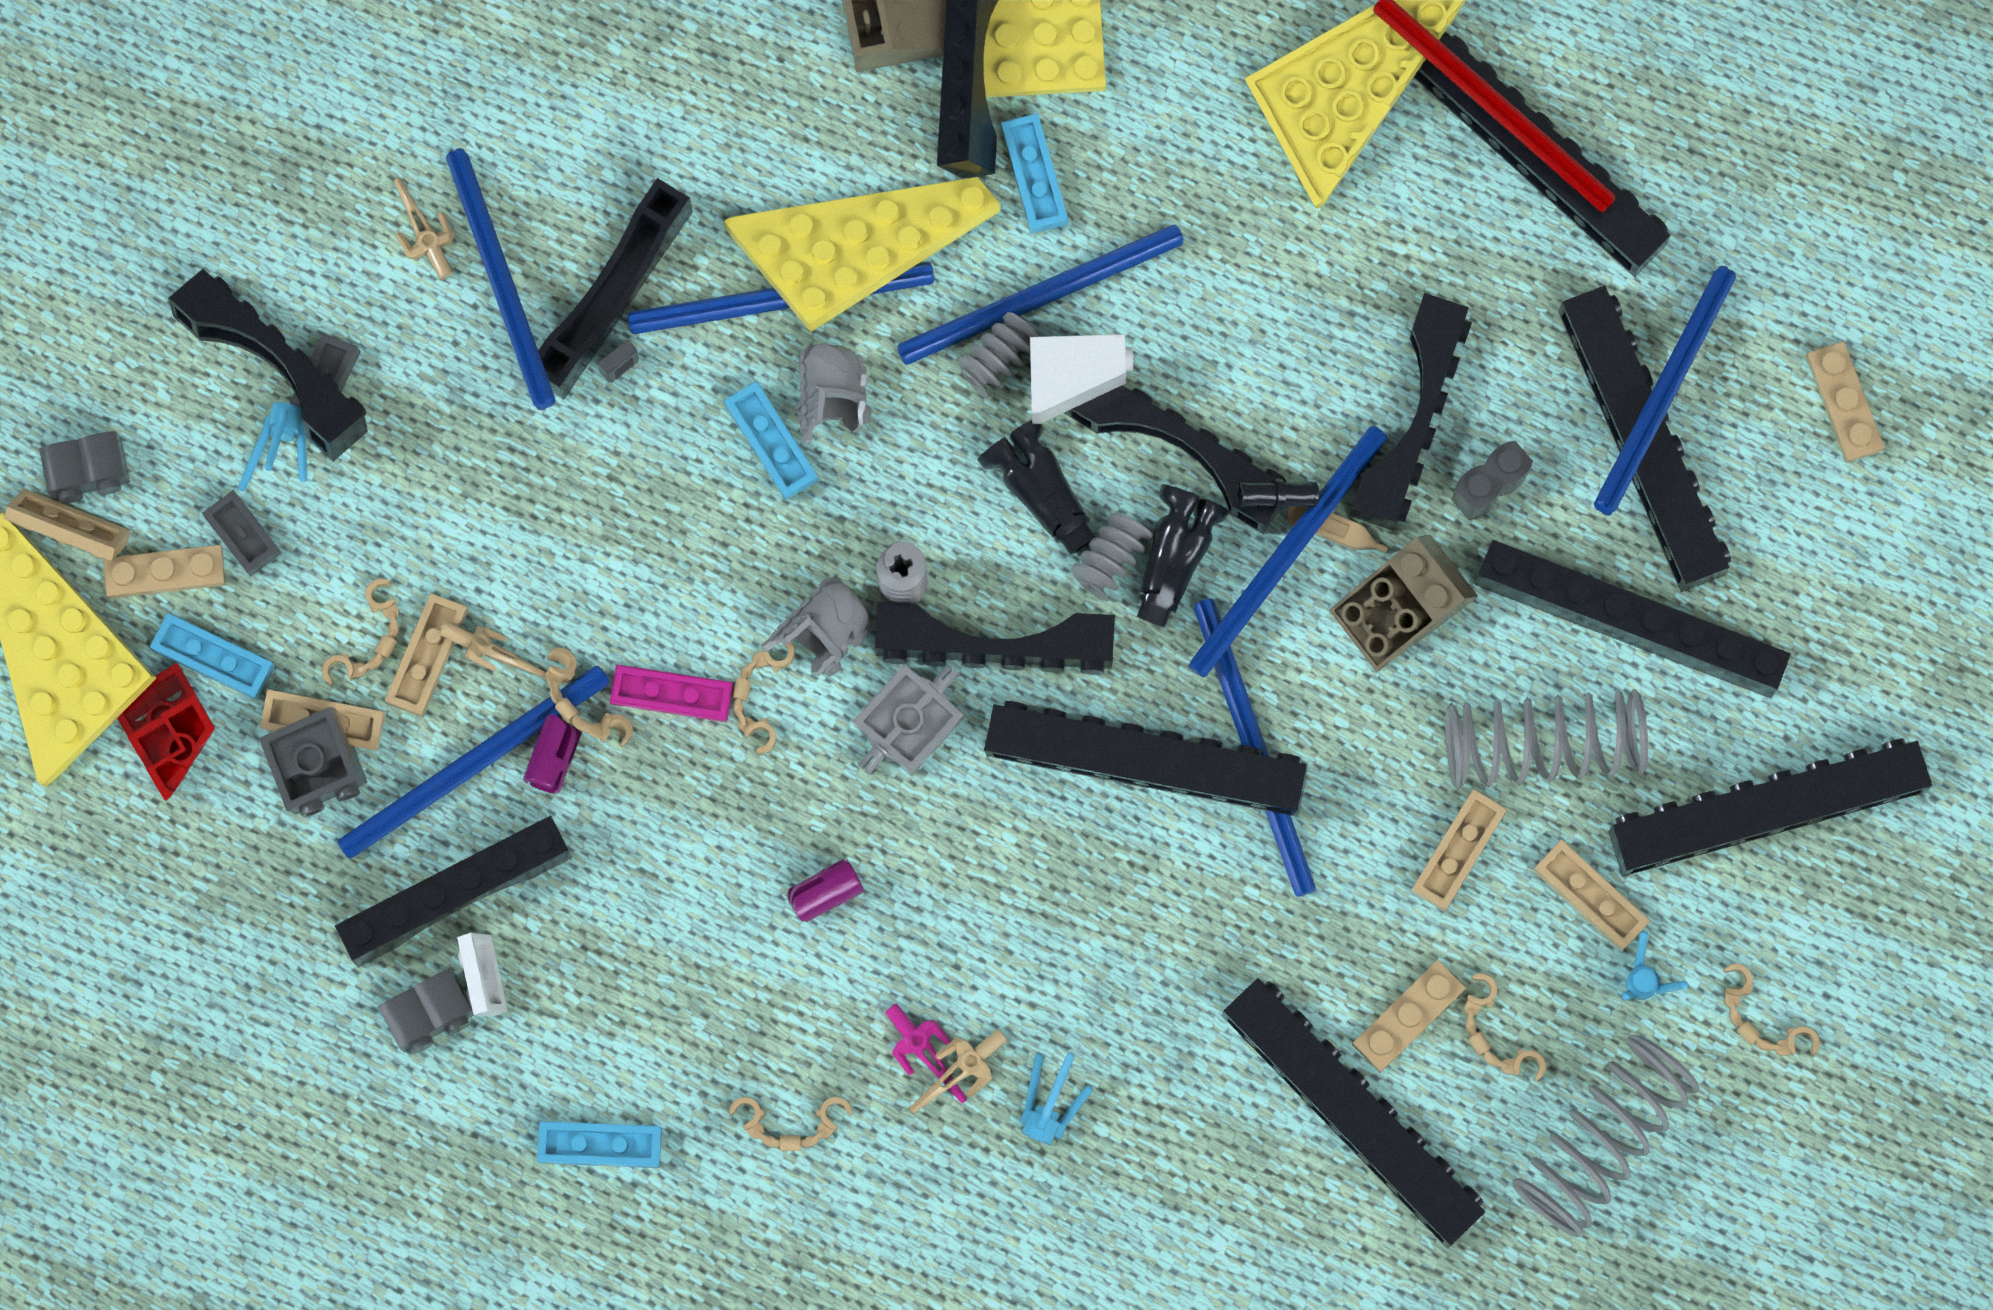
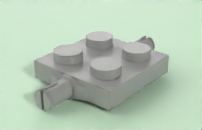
(908, 719)

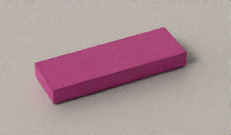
(671, 693)

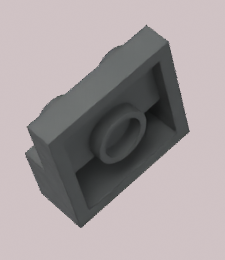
(313, 763)

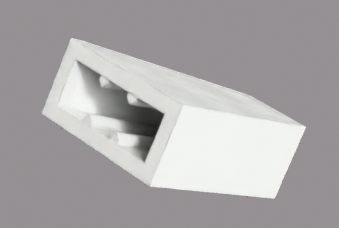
(1075, 370)

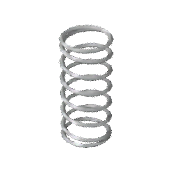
(1624, 739)
(1553, 1210)

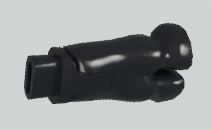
(1040, 485)
(1176, 551)

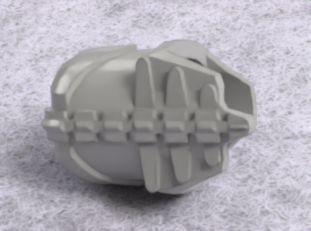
(831, 388)
(825, 625)

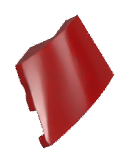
(171, 730)

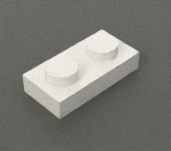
(482, 974)

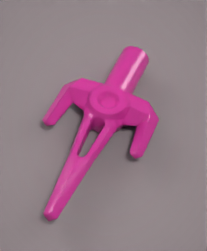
(916, 1041)

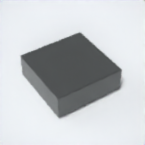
(618, 361)

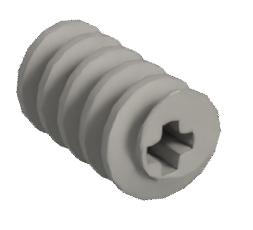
(997, 353)
(1109, 553)
(897, 559)

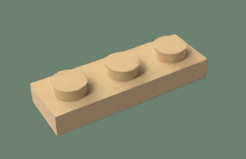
(1845, 402)
(67, 524)
(164, 571)
(425, 656)
(360, 724)
(1458, 850)
(1591, 895)
(1408, 1016)

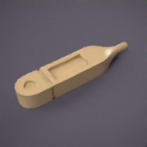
(1340, 531)

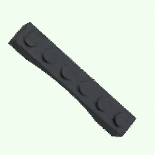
(965, 126)
(642, 246)
(215, 315)
(1134, 413)
(1385, 484)
(1078, 641)
(429, 901)

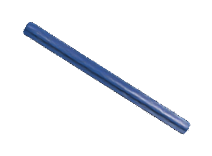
(500, 279)
(1040, 294)
(746, 304)
(1664, 391)
(1287, 552)
(1250, 735)
(468, 765)

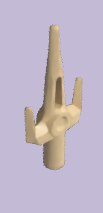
(428, 241)
(480, 645)
(969, 1061)

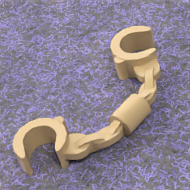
(385, 645)
(556, 676)
(742, 689)
(1749, 1032)
(1480, 1043)
(790, 1142)

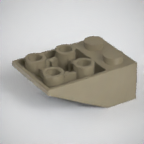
(894, 31)
(1403, 601)

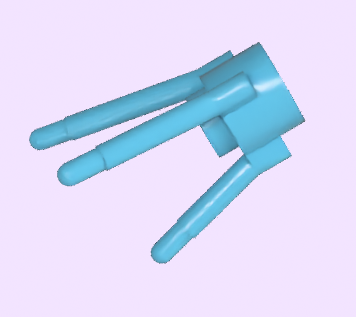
(280, 425)
(1644, 980)
(1042, 1122)

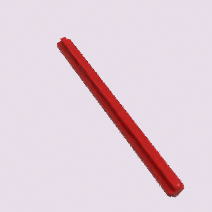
(1494, 104)

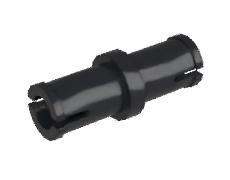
(1277, 494)

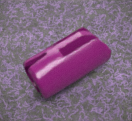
(552, 755)
(825, 890)

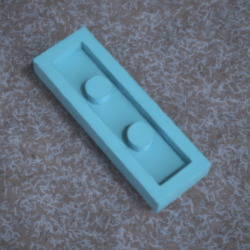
(1034, 173)
(771, 440)
(212, 656)
(599, 1144)

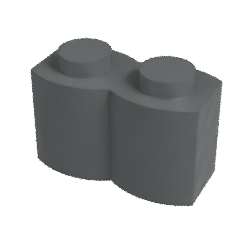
(84, 466)
(1501, 475)
(427, 1011)

